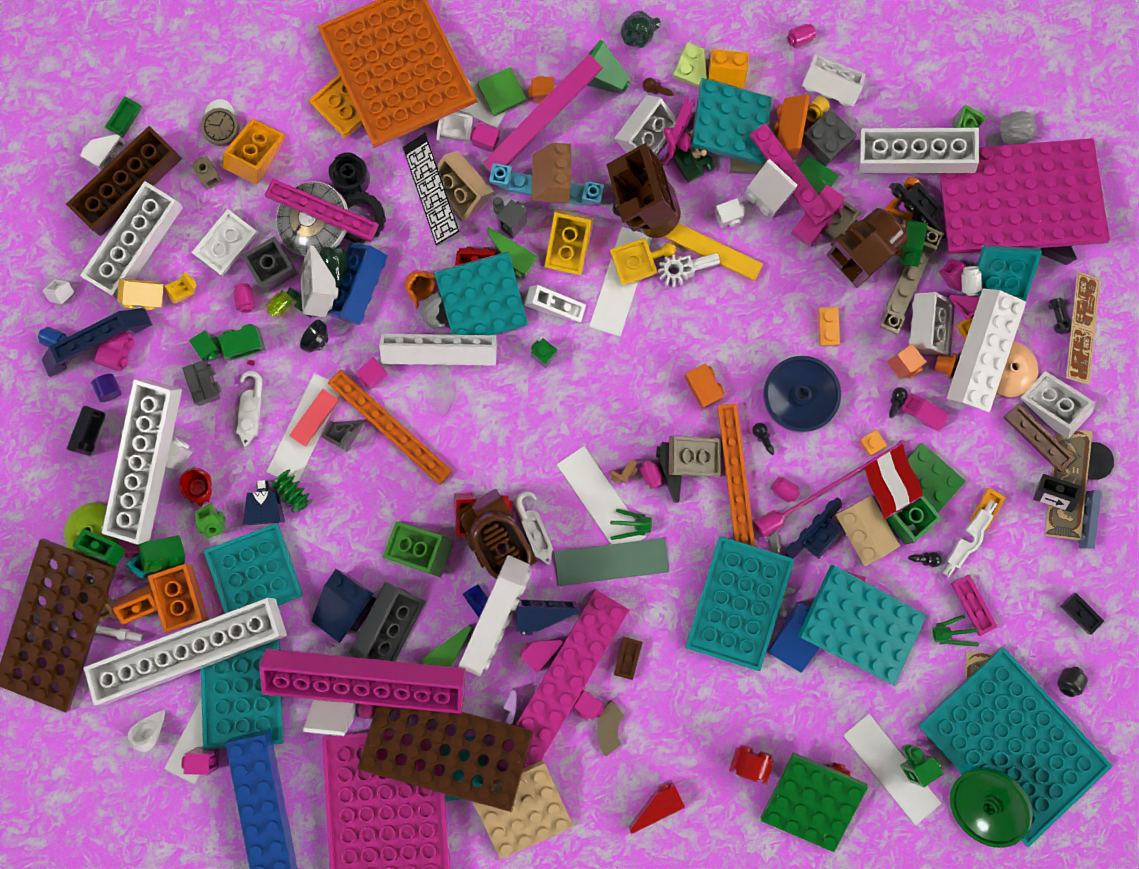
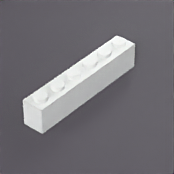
(438, 349)

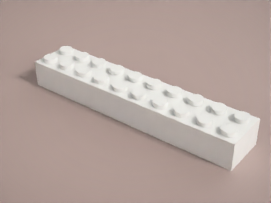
(185, 651)

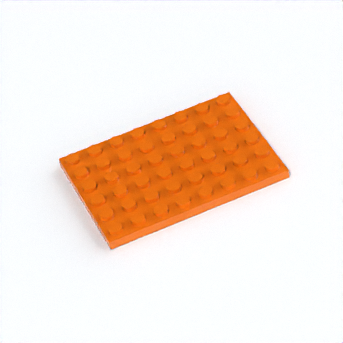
(396, 67)

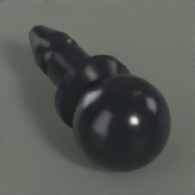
(899, 395)
(760, 431)
(927, 559)

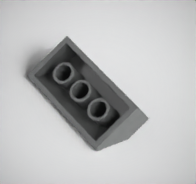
(387, 624)

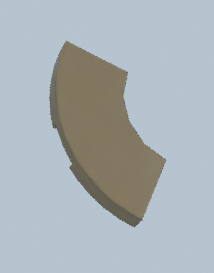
(608, 727)

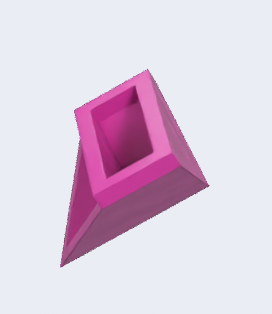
(965, 304)

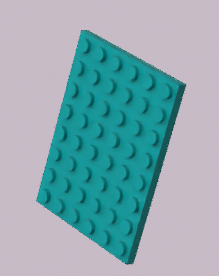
(1013, 726)

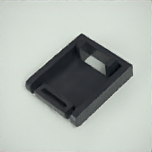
(86, 430)

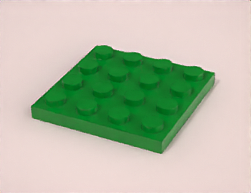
(814, 802)

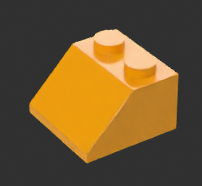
(728, 67)

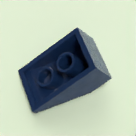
(340, 604)

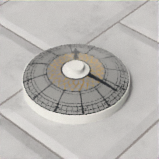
(300, 230)

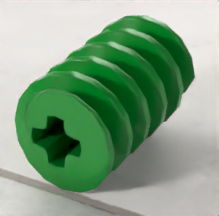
(291, 492)

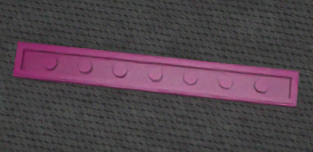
(544, 112)

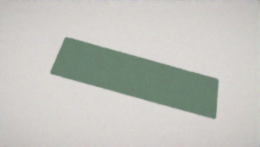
(611, 561)

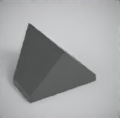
(343, 433)

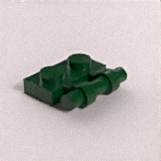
(690, 166)

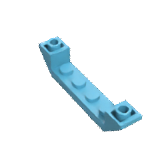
(522, 184)

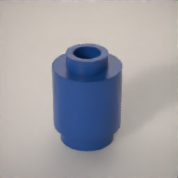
(50, 336)

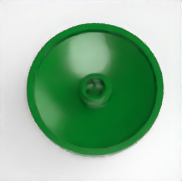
(991, 807)

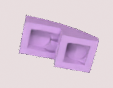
(510, 705)

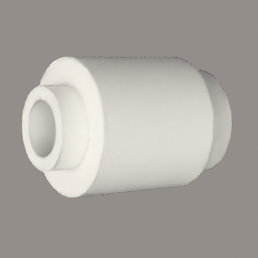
(971, 280)

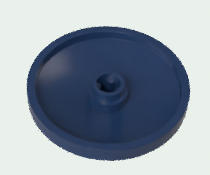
(802, 394)

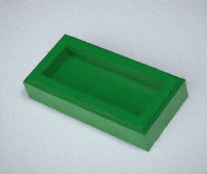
(123, 116)

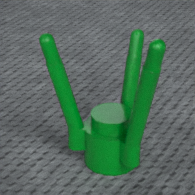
(642, 524)
(942, 633)

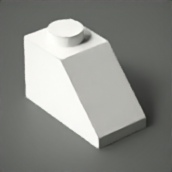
(102, 150)

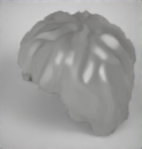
(1017, 128)
(433, 311)

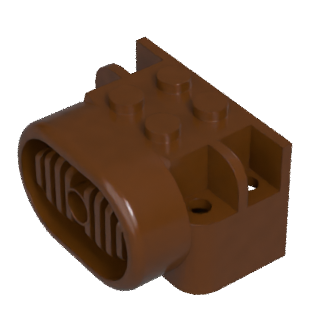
(644, 193)
(867, 245)
(487, 526)

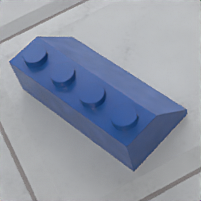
(358, 283)

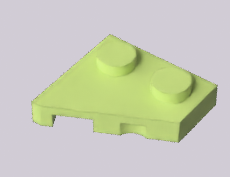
(691, 65)

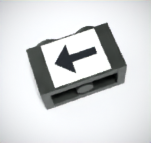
(1057, 493)

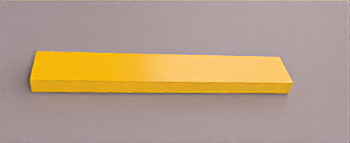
(706, 246)

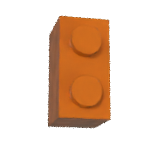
(907, 362)
(704, 386)
(135, 605)

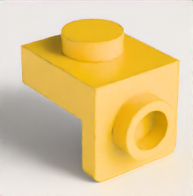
(181, 288)

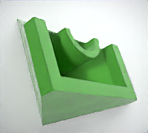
(968, 118)

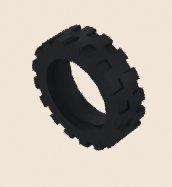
(357, 197)

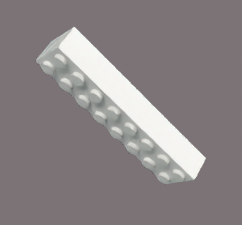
(141, 460)

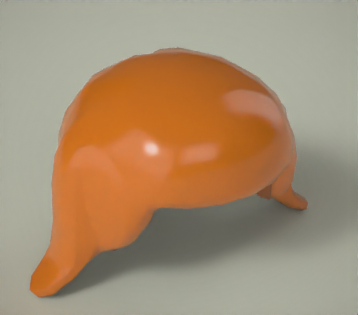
(414, 280)

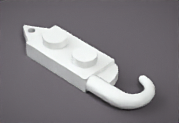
(249, 409)
(534, 528)

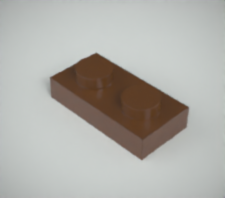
(628, 658)

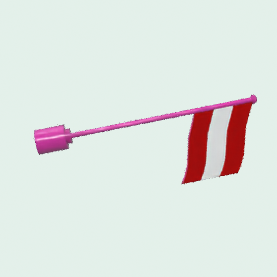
(888, 477)

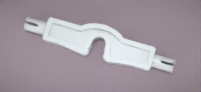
(976, 529)

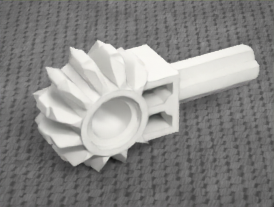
(685, 266)

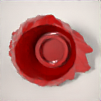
(196, 485)

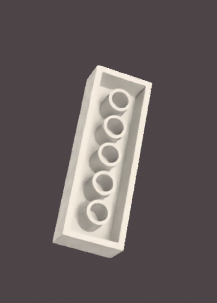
(919, 150)
(132, 239)
(986, 349)
(495, 616)

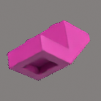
(925, 411)

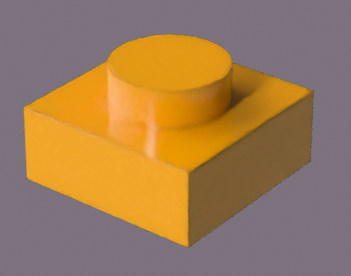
(872, 442)

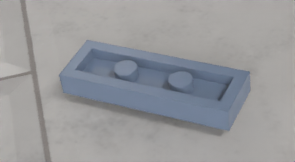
(1090, 520)

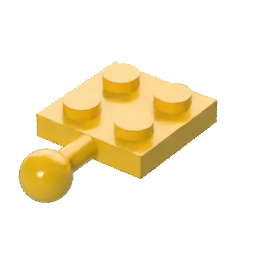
(636, 261)

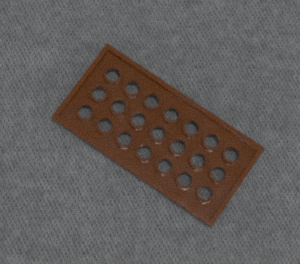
(85, 628)
(446, 784)

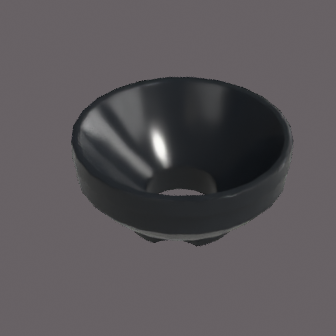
(314, 337)

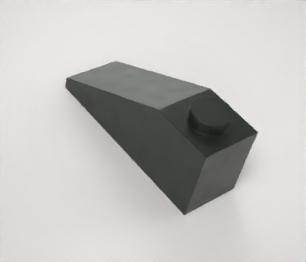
(673, 481)

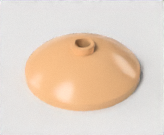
(1018, 381)

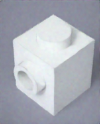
(729, 213)

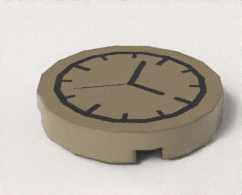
(219, 126)

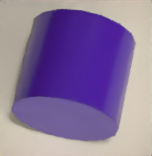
(106, 387)

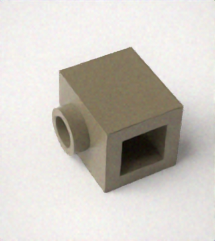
(206, 172)

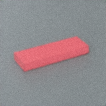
(314, 417)

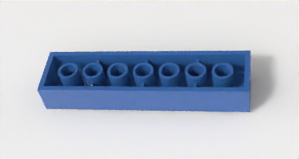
(260, 801)

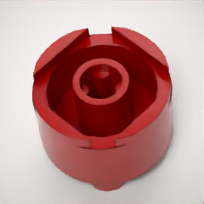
(751, 765)

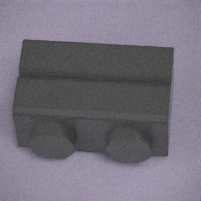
(201, 382)

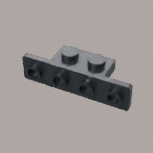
(920, 203)

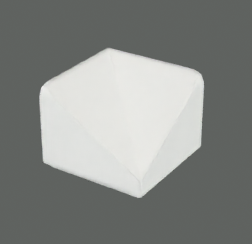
(58, 291)

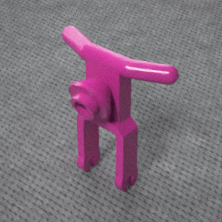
(677, 136)

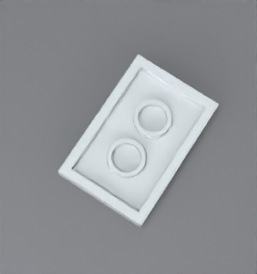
(225, 242)

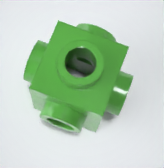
(210, 521)

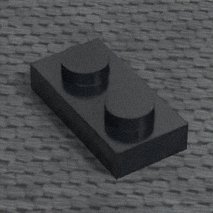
(1082, 613)

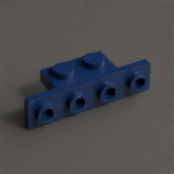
(819, 534)

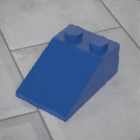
(788, 646)

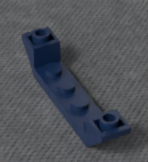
(92, 336)

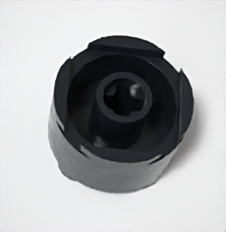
(339, 173)

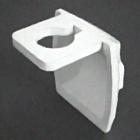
(455, 126)

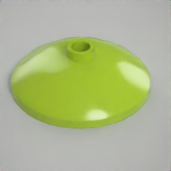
(86, 516)

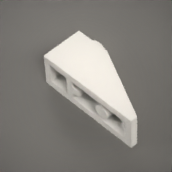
(553, 303)

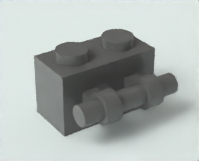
(510, 217)

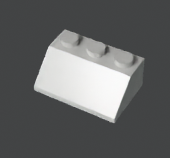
(834, 80)
(647, 125)
(931, 323)

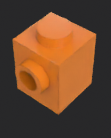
(540, 88)

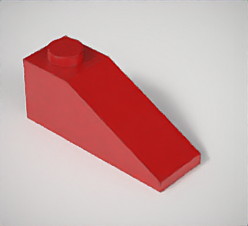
(660, 805)

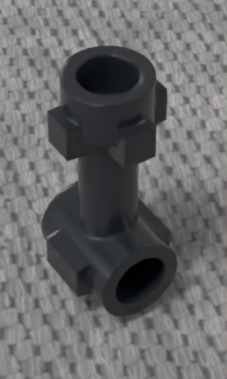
(1062, 325)

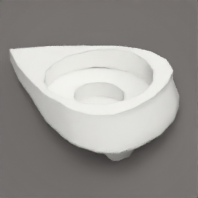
(146, 732)

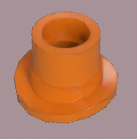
(946, 365)

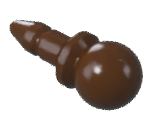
(651, 85)

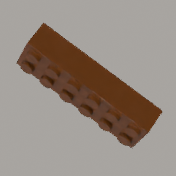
(113, 188)

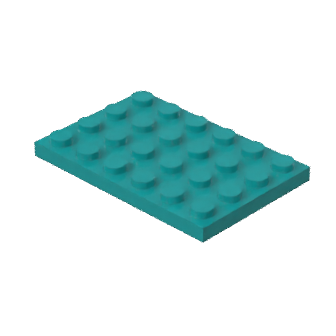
(739, 603)
(862, 625)
(235, 700)

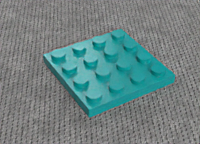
(727, 118)
(482, 296)
(253, 569)

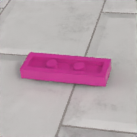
(974, 604)

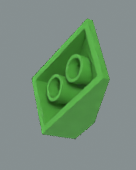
(418, 549)

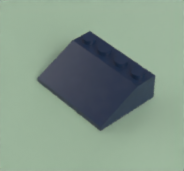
(540, 614)

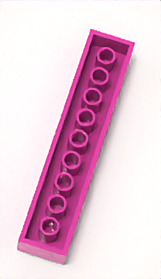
(568, 674)
(362, 681)

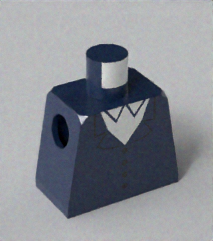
(263, 506)

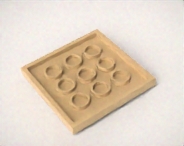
(535, 814)

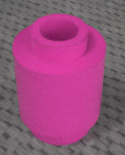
(801, 35)
(244, 298)
(652, 474)
(785, 489)

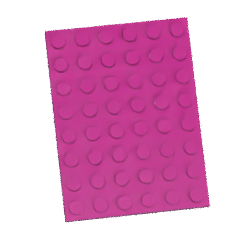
(1026, 198)
(379, 819)

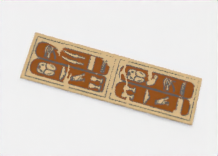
(1083, 328)

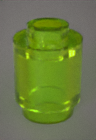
(279, 304)

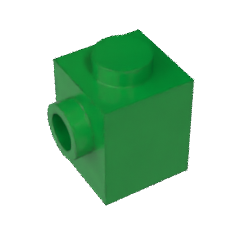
(206, 346)
(543, 352)

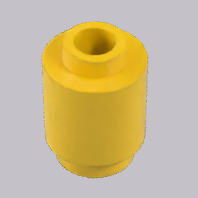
(817, 108)

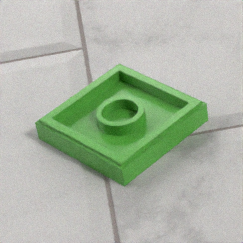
(502, 91)

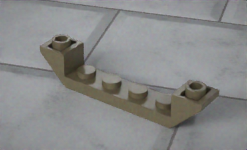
(893, 314)

